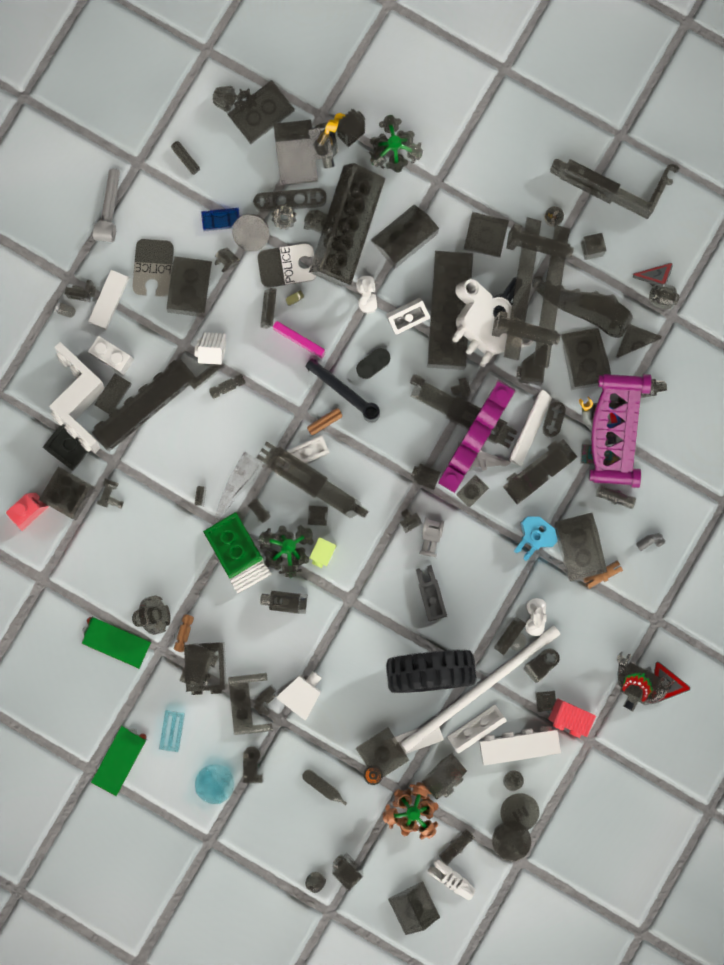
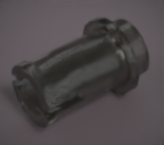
(261, 513)

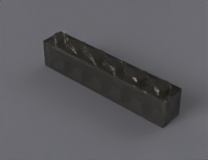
(144, 405)

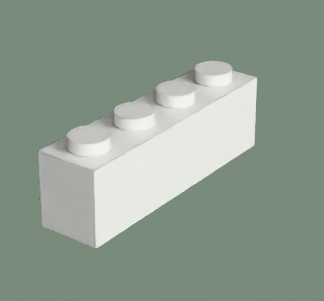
(519, 746)

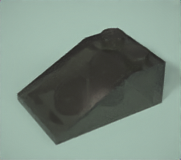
(295, 152)
(189, 286)
(585, 358)
(580, 547)

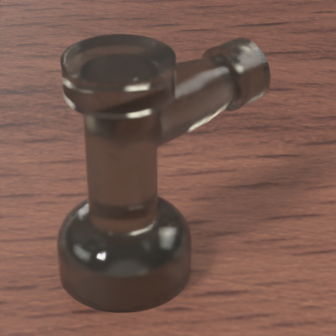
(105, 499)

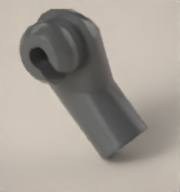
(650, 539)

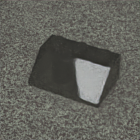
(405, 235)

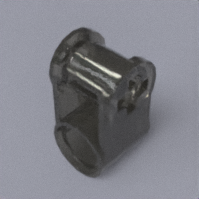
(538, 667)

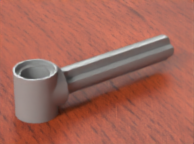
(105, 229)

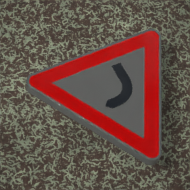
(656, 275)
(676, 688)

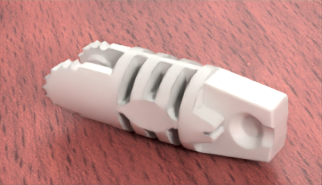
(451, 879)

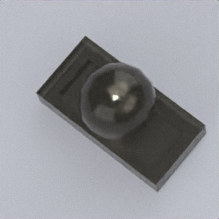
(512, 637)

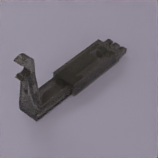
(608, 189)
(457, 410)
(311, 481)

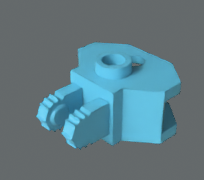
(534, 537)

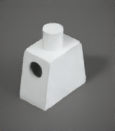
(301, 695)

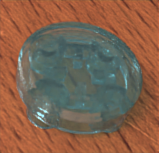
(214, 784)

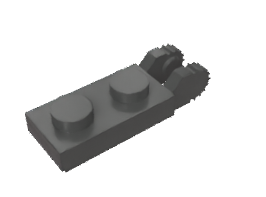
(431, 595)

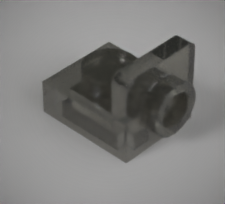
(78, 293)
(425, 476)
(267, 696)

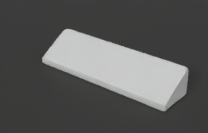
(530, 428)

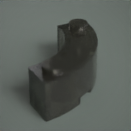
(536, 474)

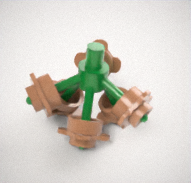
(408, 822)

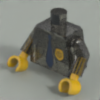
(324, 140)

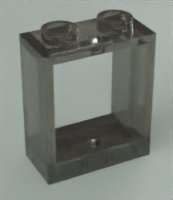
(215, 689)

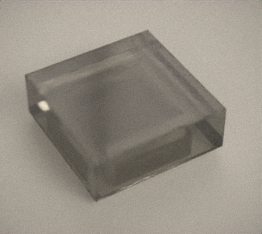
(200, 496)

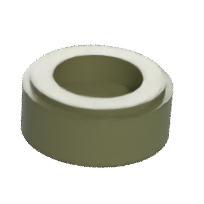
(294, 298)

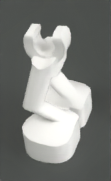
(368, 302)
(536, 623)

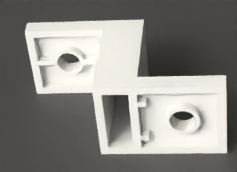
(76, 398)

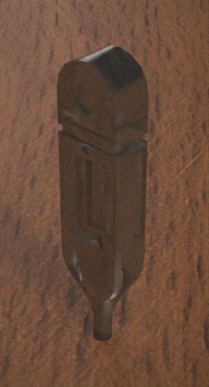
(322, 786)

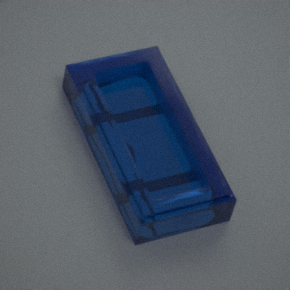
(219, 219)

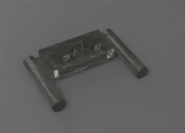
(241, 704)

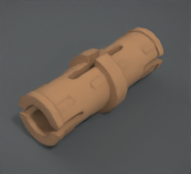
(603, 577)

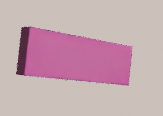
(299, 339)

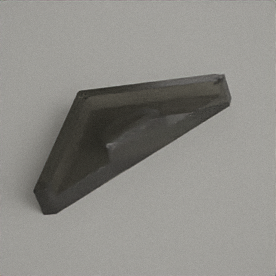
(634, 339)

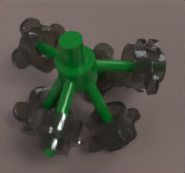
(402, 140)
(284, 538)

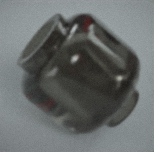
(663, 297)

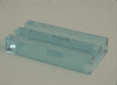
(179, 732)

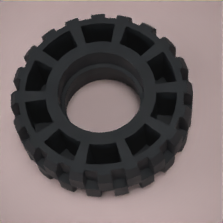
(431, 671)

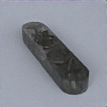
(290, 195)

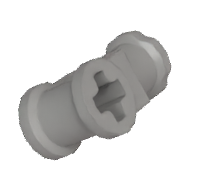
(431, 535)

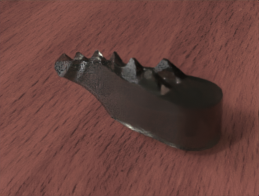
(593, 307)

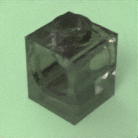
(593, 246)

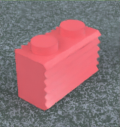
(571, 717)

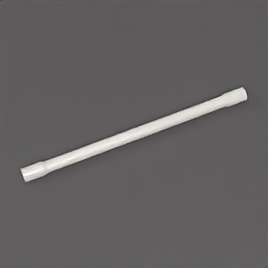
(544, 639)

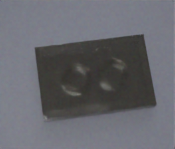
(270, 109)

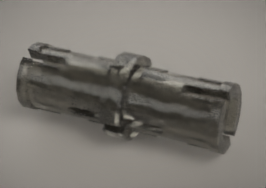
(615, 497)
(456, 846)

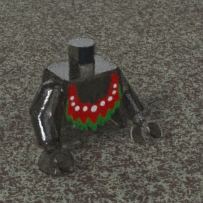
(640, 684)

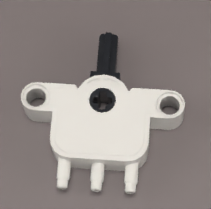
(478, 317)

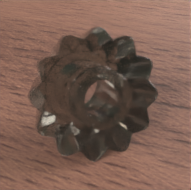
(224, 97)
(283, 210)

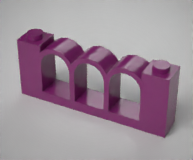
(476, 436)

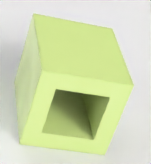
(322, 552)

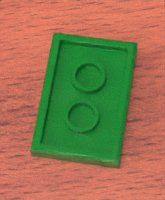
(233, 545)

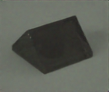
(414, 909)

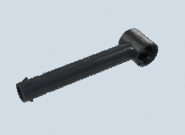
(342, 389)

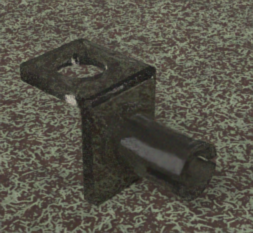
(472, 491)

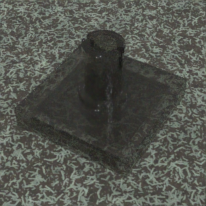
(382, 754)

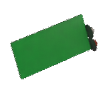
(115, 642)
(119, 760)

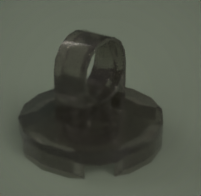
(152, 615)

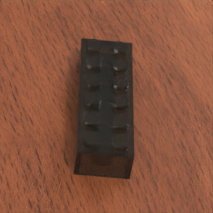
(347, 224)
(448, 272)

